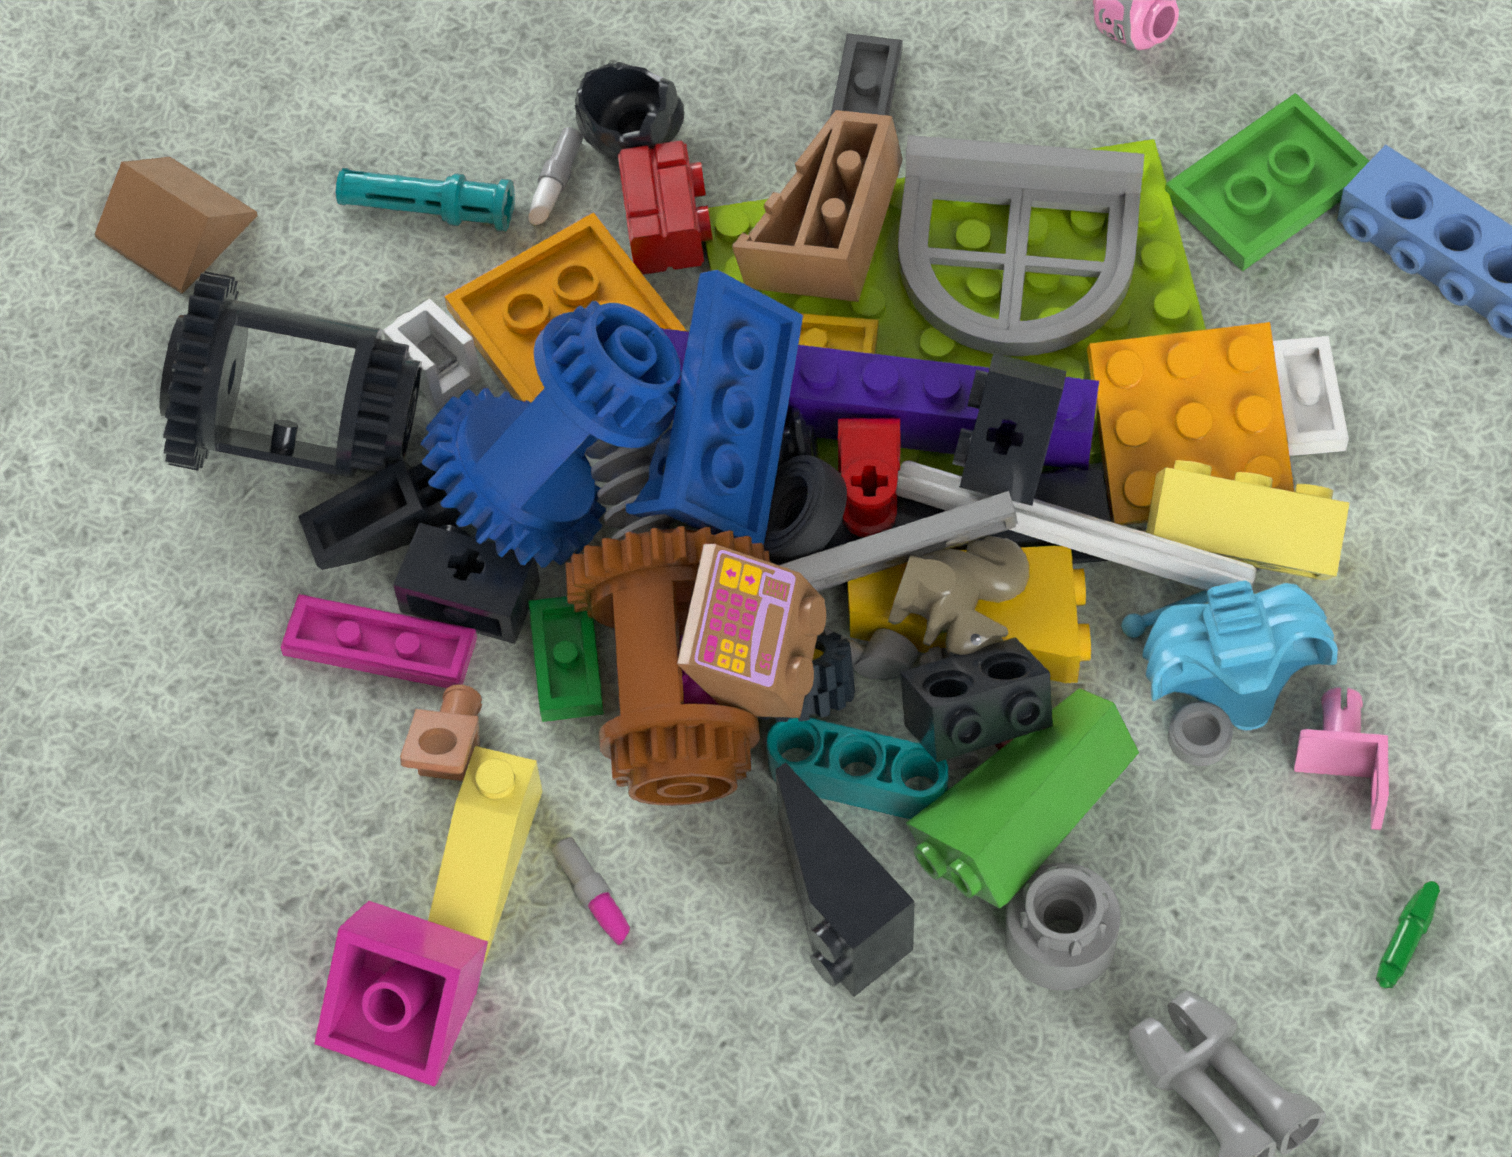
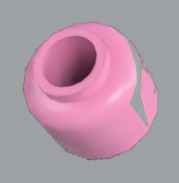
(1136, 22)

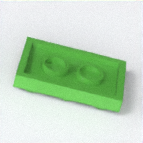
(1267, 181)

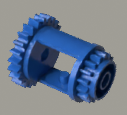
(523, 465)

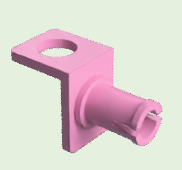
(1345, 750)

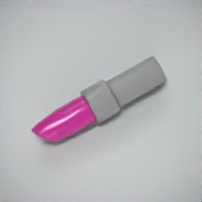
(591, 889)

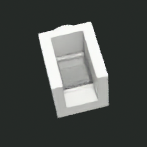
(442, 347)

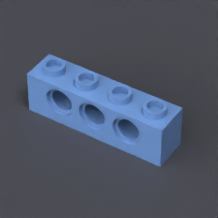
(1439, 220)

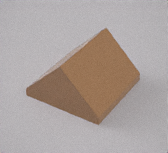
(170, 219)

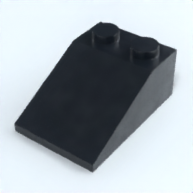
(849, 903)

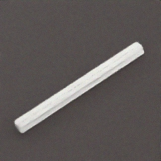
(1083, 532)

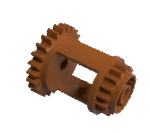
(658, 743)

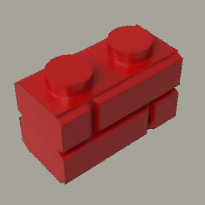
(662, 208)

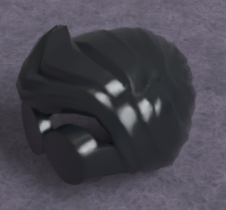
(627, 108)

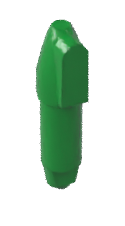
(1412, 925)

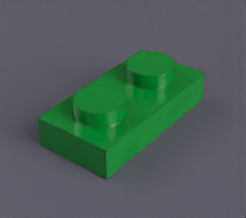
(565, 660)

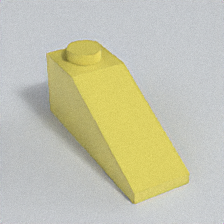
(485, 842)

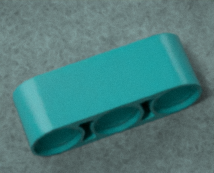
(837, 745)

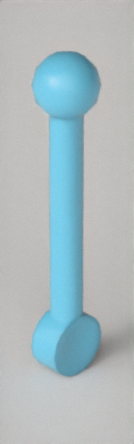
(1135, 625)

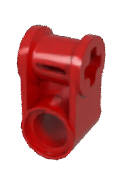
(870, 469)

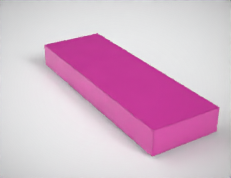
(378, 642)

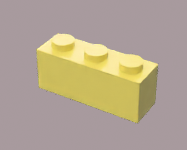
(1250, 520)

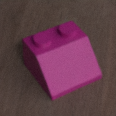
(399, 991)

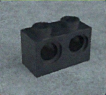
(976, 699)

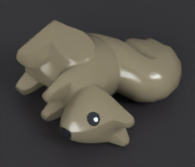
(950, 582)

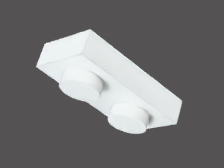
(1310, 396)

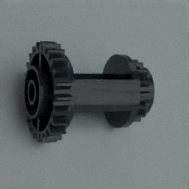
(206, 372)

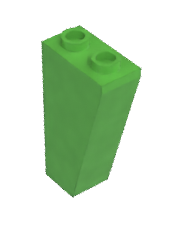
(1023, 800)

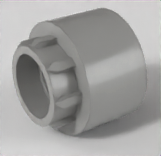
(1056, 958)

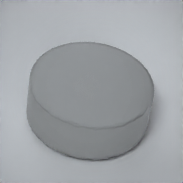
(1200, 733)

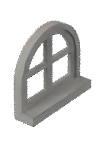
(1023, 179)

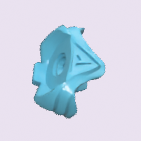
(1238, 648)

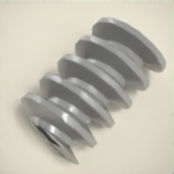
(626, 475)

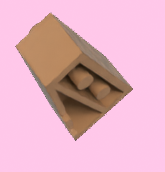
(828, 215)

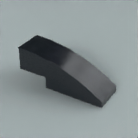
(375, 516)

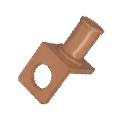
(444, 740)

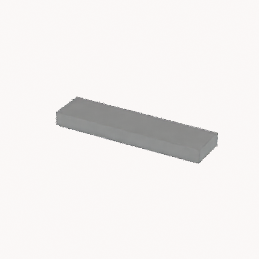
(915, 538)

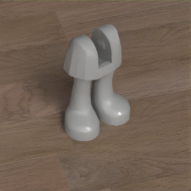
(1285, 1115)

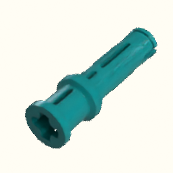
(453, 199)

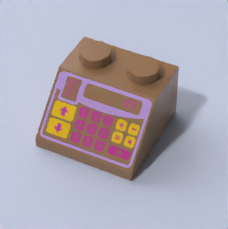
(752, 633)

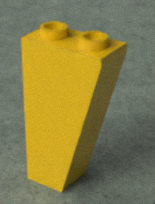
(1038, 617)

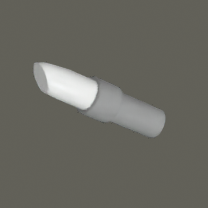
(555, 175)

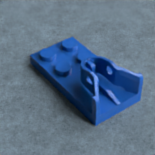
(726, 413)

